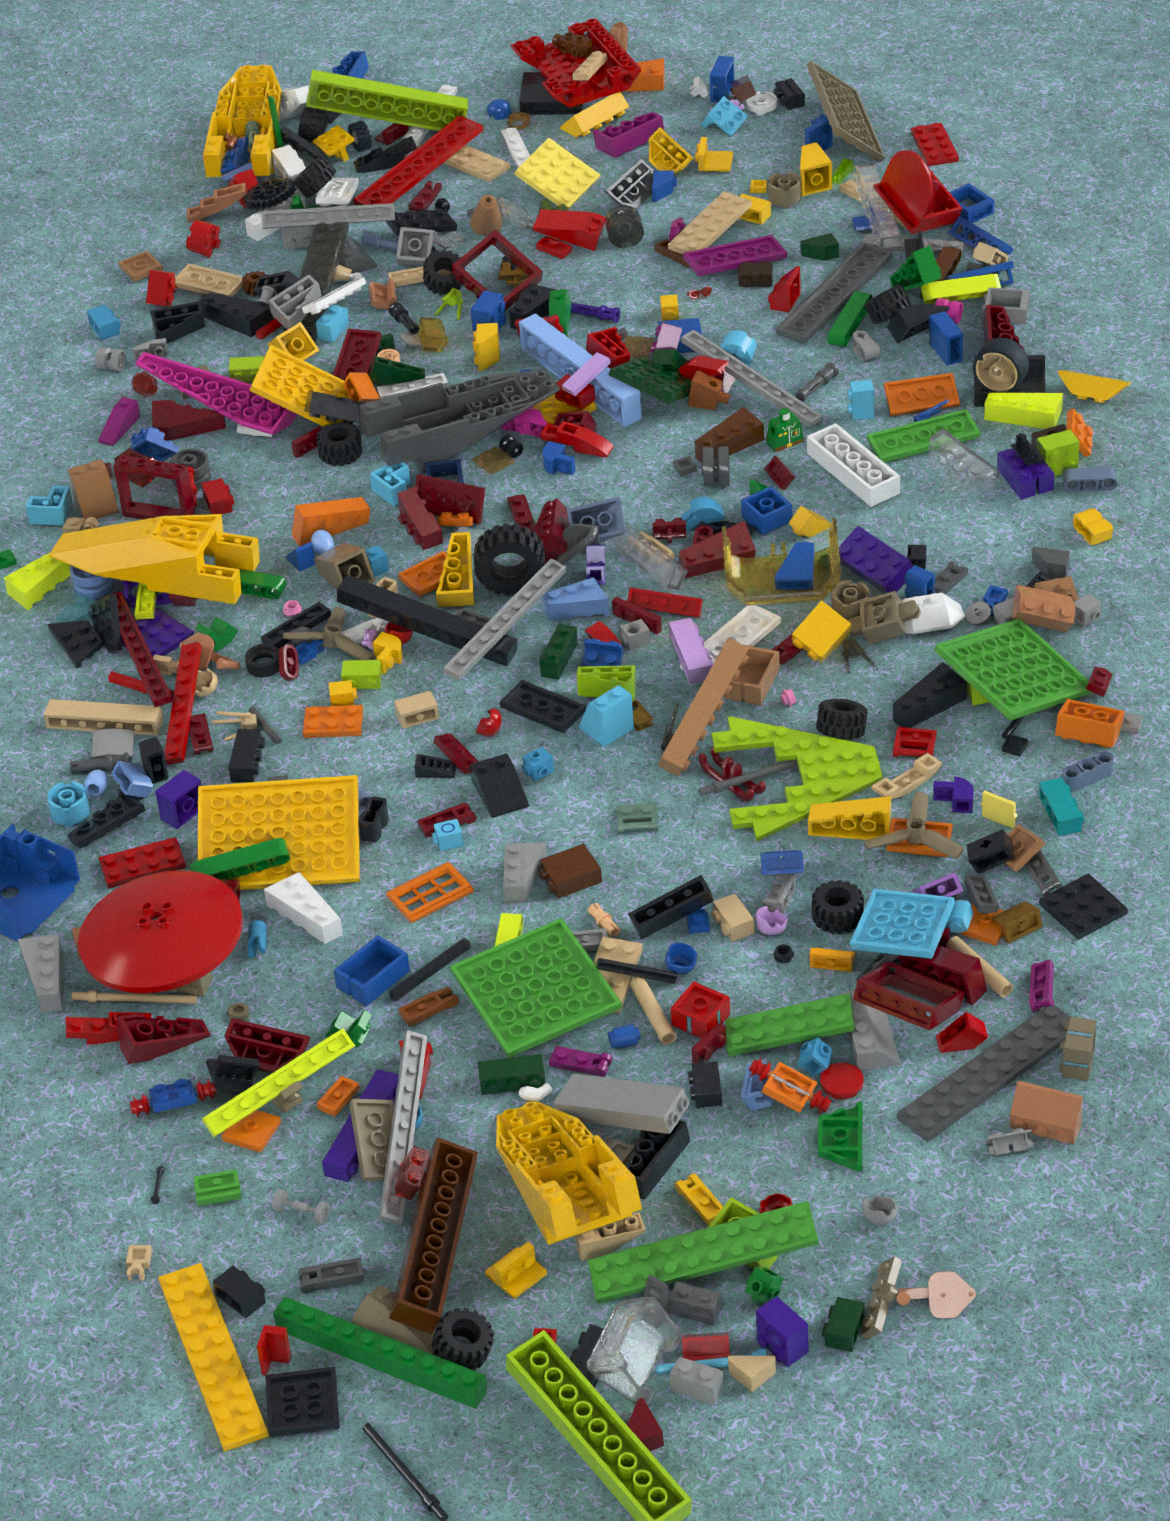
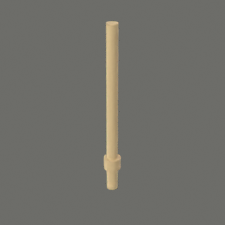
(93, 996)

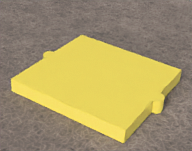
(998, 809)

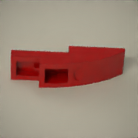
(581, 438)
(96, 1029)

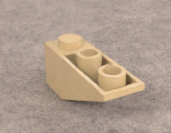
(608, 1237)

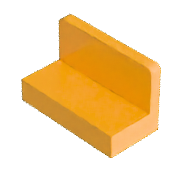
(831, 959)

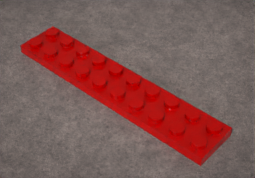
(420, 162)

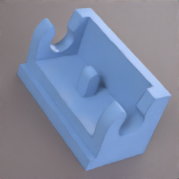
(752, 1093)

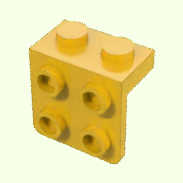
(712, 160)

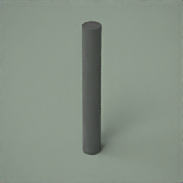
(265, 726)

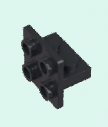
(232, 1073)

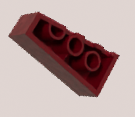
(997, 324)
(550, 527)

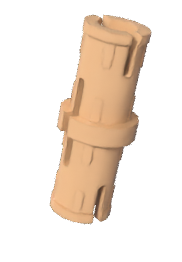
(604, 920)

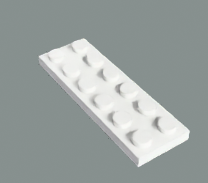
(337, 191)
(745, 628)

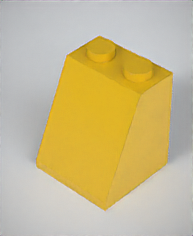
(814, 170)
(821, 632)

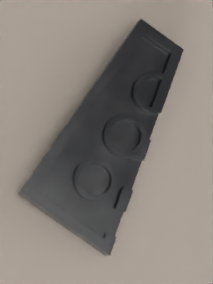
(104, 821)

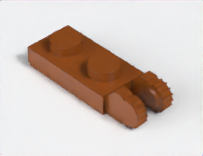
(428, 1006)

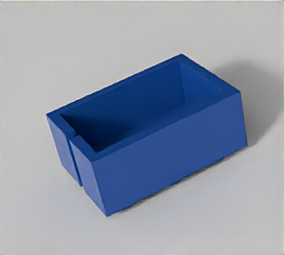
(371, 970)

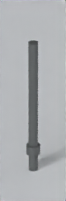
(719, 786)

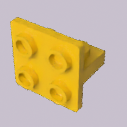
(334, 142)
(517, 1271)

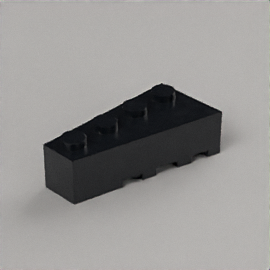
(655, 1155)

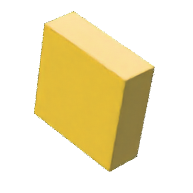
(758, 186)

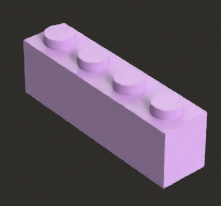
(690, 650)

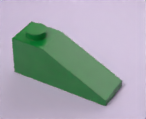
(561, 306)

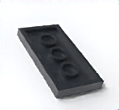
(434, 220)
(542, 706)

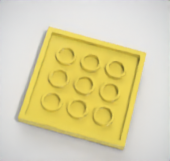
(557, 174)

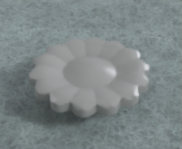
(410, 339)
(978, 613)

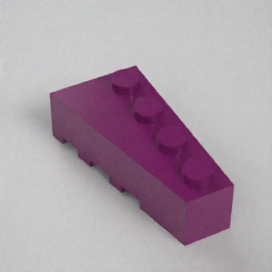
(628, 135)

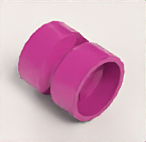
(955, 311)

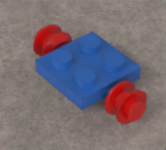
(172, 1096)

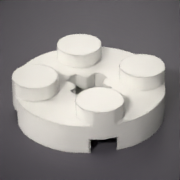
(762, 103)

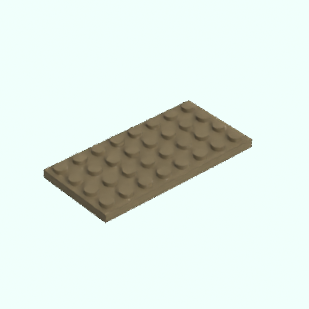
(845, 111)

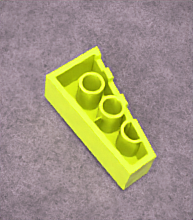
(1024, 409)
(35, 580)

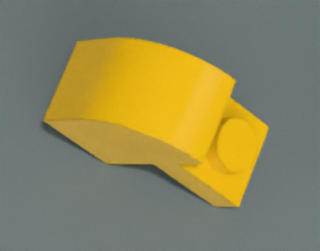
(388, 650)

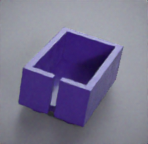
(1023, 477)

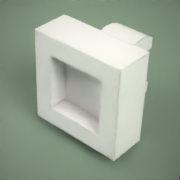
(698, 88)

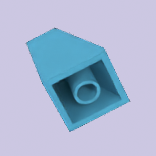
(609, 716)

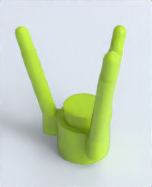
(452, 298)

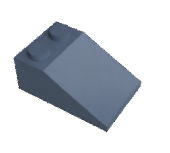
(604, 514)

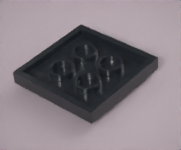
(1083, 906)
(302, 1401)

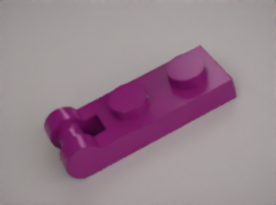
(1041, 985)
(580, 1061)

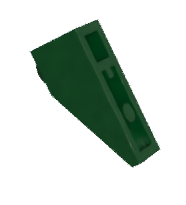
(392, 372)

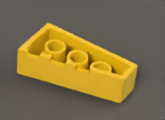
(851, 818)

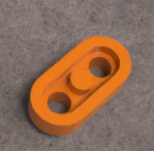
(460, 520)

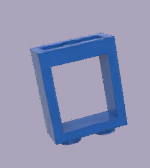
(721, 77)
(983, 206)
(790, 863)

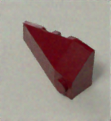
(150, 1038)

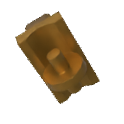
(512, 277)

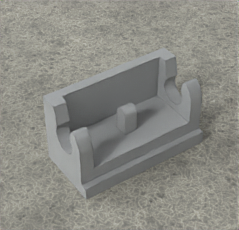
(780, 893)

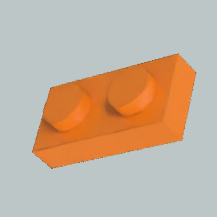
(338, 1096)

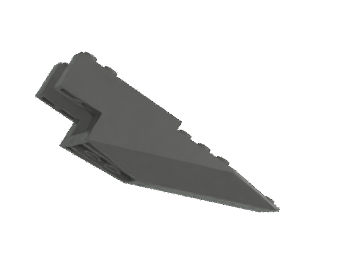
(445, 421)

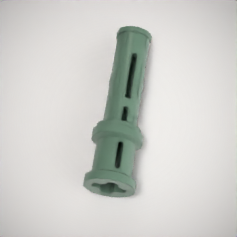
(248, 127)

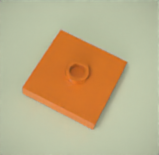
(984, 928)
(252, 1131)

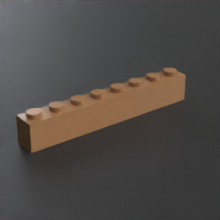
(703, 707)

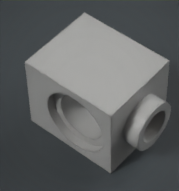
(635, 634)

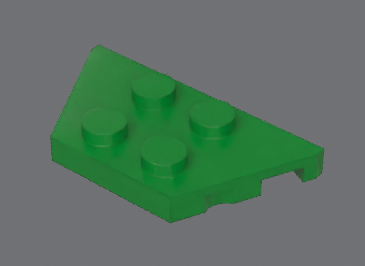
(842, 1137)

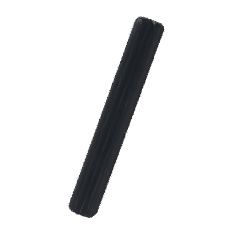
(636, 970)

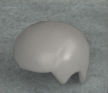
(879, 1210)

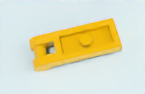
(699, 1197)

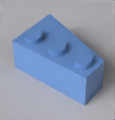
(576, 600)

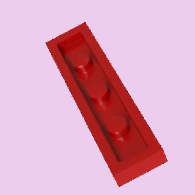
(665, 602)

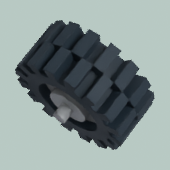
(361, 135)

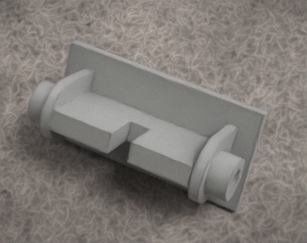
(1017, 1138)

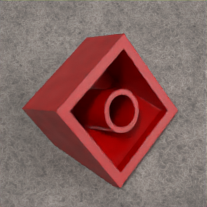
(786, 291)

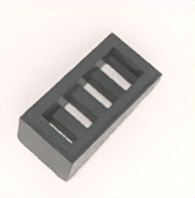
(654, 1285)

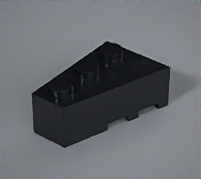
(533, 301)
(177, 320)

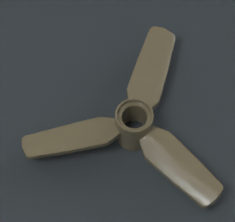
(332, 638)
(917, 833)

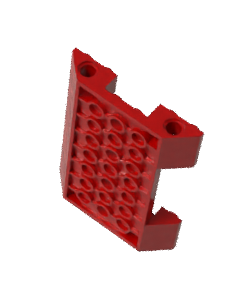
(612, 77)

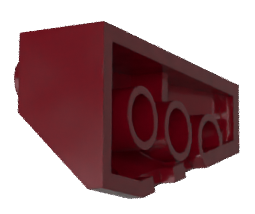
(184, 421)

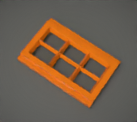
(436, 904)

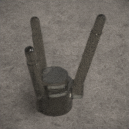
(853, 650)
(668, 731)

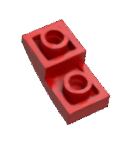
(601, 632)

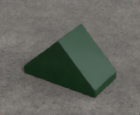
(669, 358)

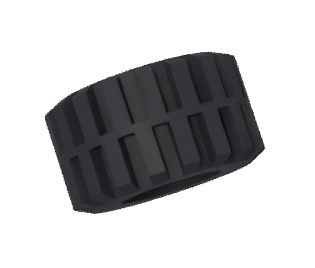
(313, 123)
(314, 177)
(437, 262)
(885, 304)
(339, 444)
(841, 719)
(837, 906)
(467, 1325)

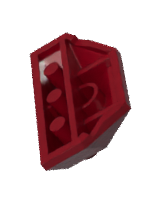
(267, 1044)

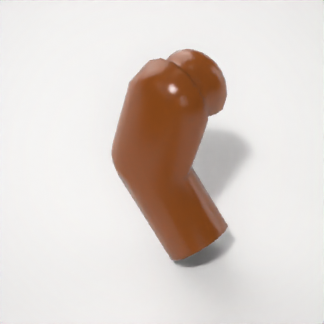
(231, 141)

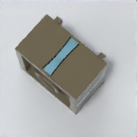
(1078, 1048)

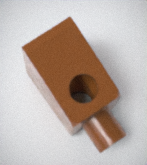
(707, 392)

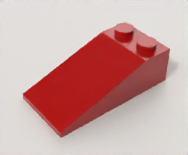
(571, 226)

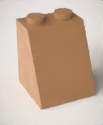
(92, 490)

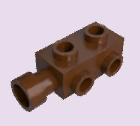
(573, 44)

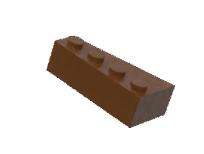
(736, 432)

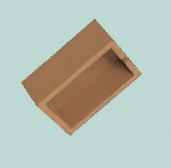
(755, 676)

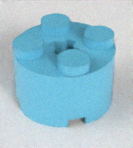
(739, 346)
(68, 804)

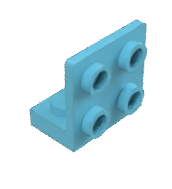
(725, 116)

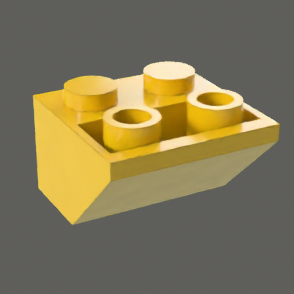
(486, 345)

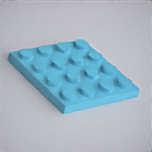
(902, 923)

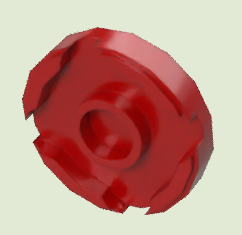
(842, 1081)

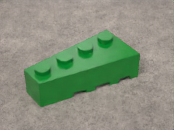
(917, 270)

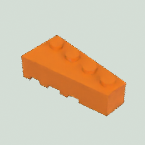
(651, 76)
(330, 516)

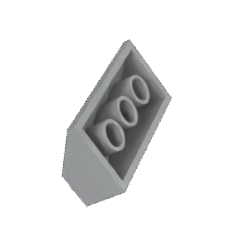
(872, 1039)

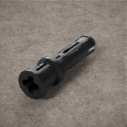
(404, 319)

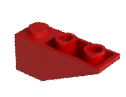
(703, 364)

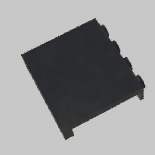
(537, 100)
(1032, 383)

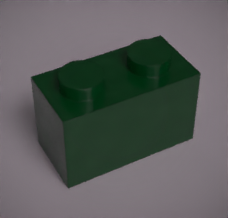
(843, 1324)

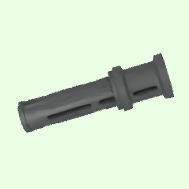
(821, 378)
(98, 764)

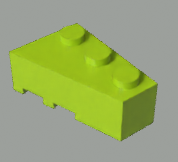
(597, 680)

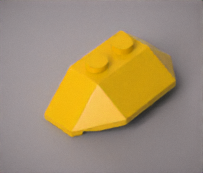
(667, 153)
(1092, 386)

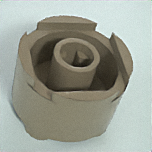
(784, 189)
(846, 598)

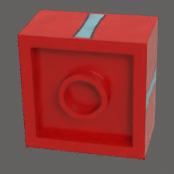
(700, 1010)

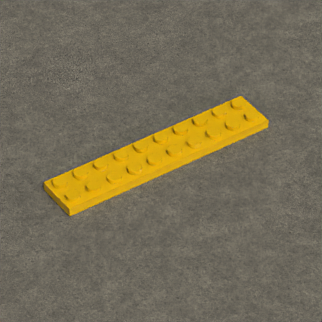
(213, 1357)

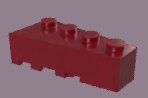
(708, 554)
(953, 969)

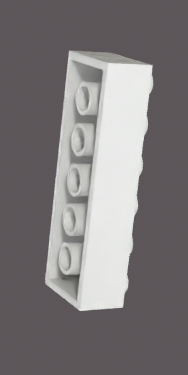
(853, 465)

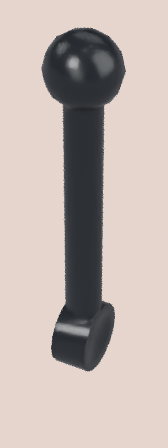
(155, 1198)

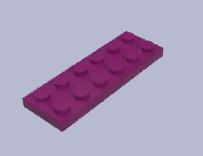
(730, 255)

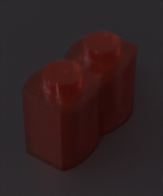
(412, 1173)

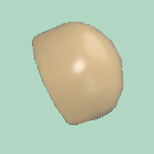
(206, 683)

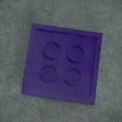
(162, 633)

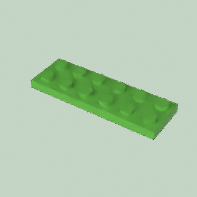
(914, 437)
(790, 1024)

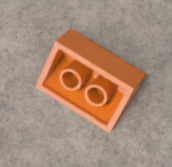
(1089, 723)

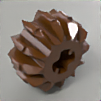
(249, 282)

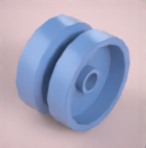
(90, 585)

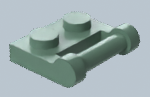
(637, 817)

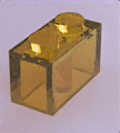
(432, 334)

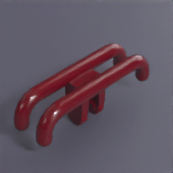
(729, 771)

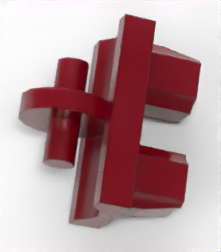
(669, 530)

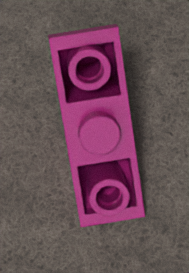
(528, 423)

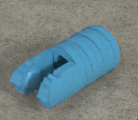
(256, 937)

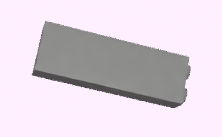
(622, 1103)

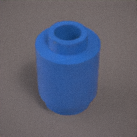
(624, 1036)

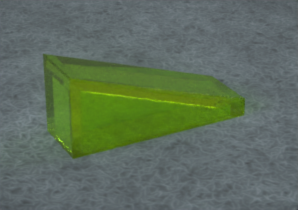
(843, 170)

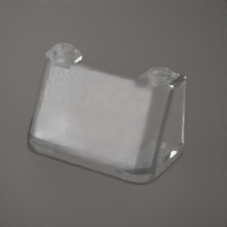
(631, 1346)

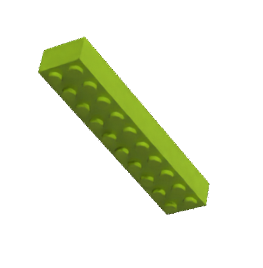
(383, 101)
(596, 1432)

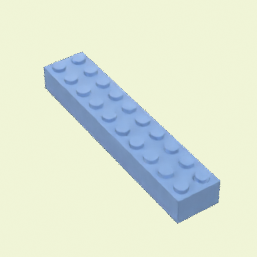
(566, 357)

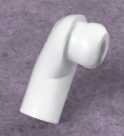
(535, 1094)

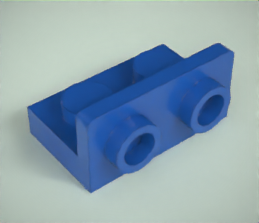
(602, 653)

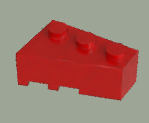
(608, 344)

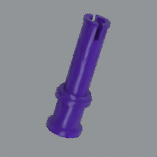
(601, 312)

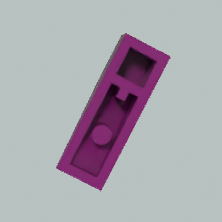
(121, 419)

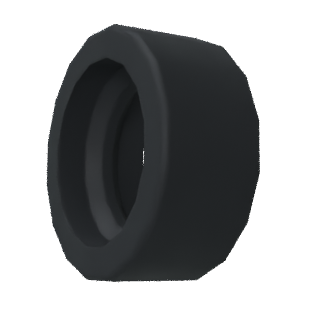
(264, 669)

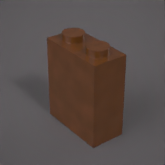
(570, 871)

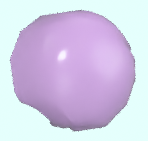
(770, 922)

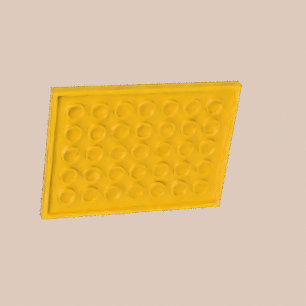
(311, 814)

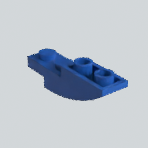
(237, 156)

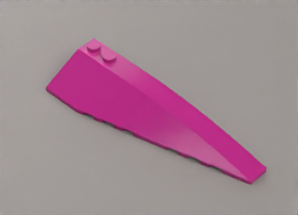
(221, 394)

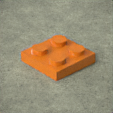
(1082, 432)

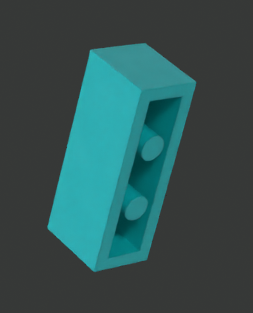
(1061, 806)

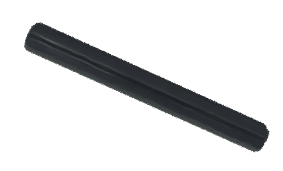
(429, 969)

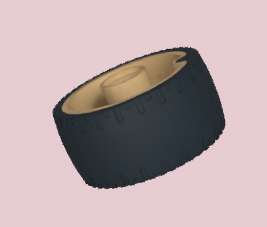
(1000, 365)

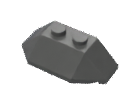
(633, 186)

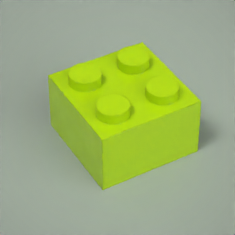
(1059, 451)

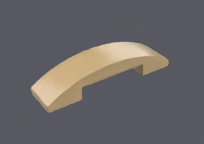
(905, 783)

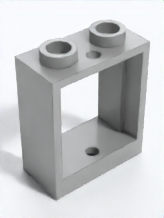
(1013, 297)

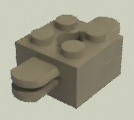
(883, 617)

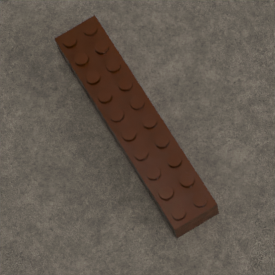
(434, 1236)

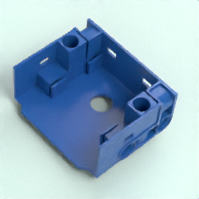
(40, 877)

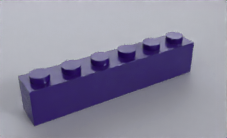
(342, 1157)

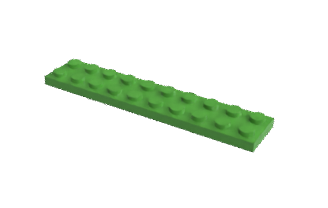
(704, 1251)

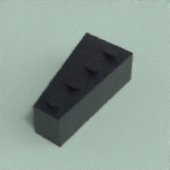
(236, 313)
(333, 407)
(930, 696)

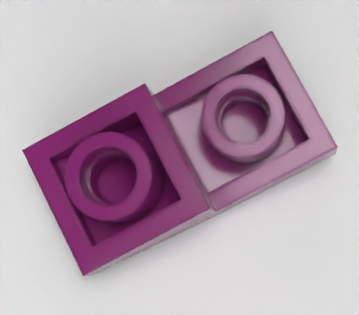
(676, 227)

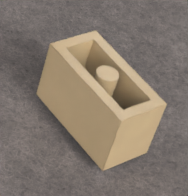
(989, 255)
(416, 709)
(733, 917)

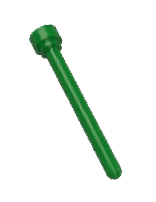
(275, 121)

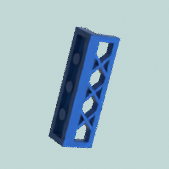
(980, 235)
(1007, 266)

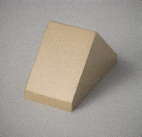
(752, 1370)

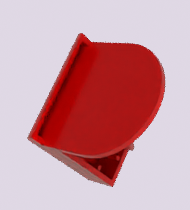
(916, 194)

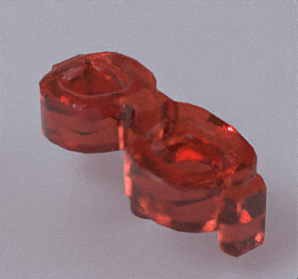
(694, 294)

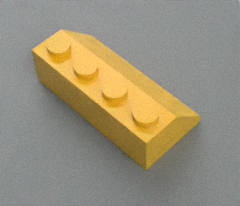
(596, 115)

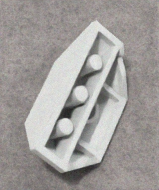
(937, 613)

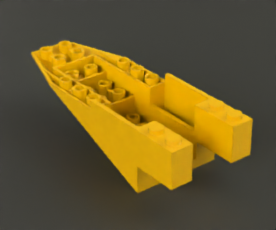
(238, 102)
(165, 555)
(564, 1171)

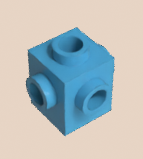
(537, 764)
(814, 1056)

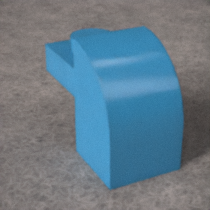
(703, 510)

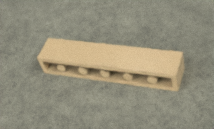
(99, 716)

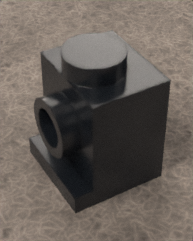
(917, 555)

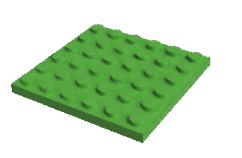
(1014, 669)
(535, 987)

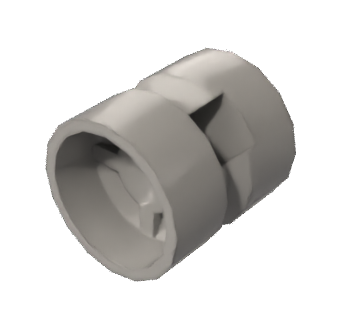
(110, 359)

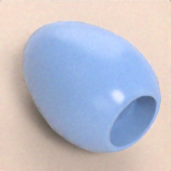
(322, 541)
(96, 782)

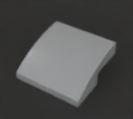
(112, 742)

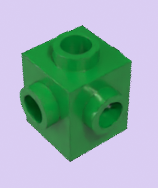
(763, 1285)

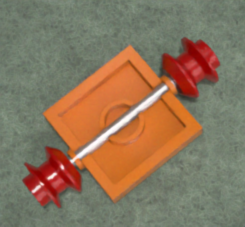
(789, 1086)

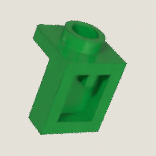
(7, 559)

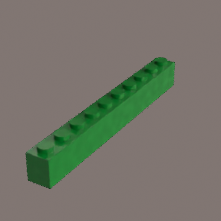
(381, 1352)

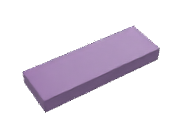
(586, 374)

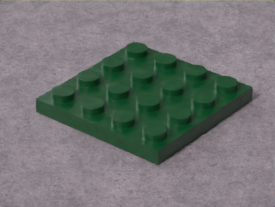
(652, 379)

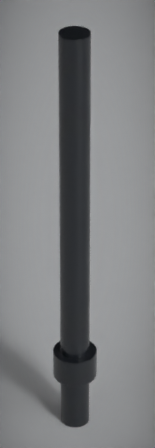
(429, 1500)

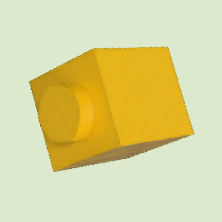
(669, 307)
(342, 693)

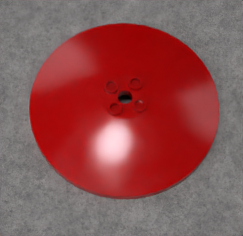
(190, 938)

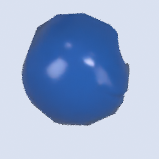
(499, 109)
(680, 958)

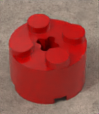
(203, 238)

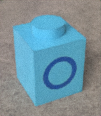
(447, 835)

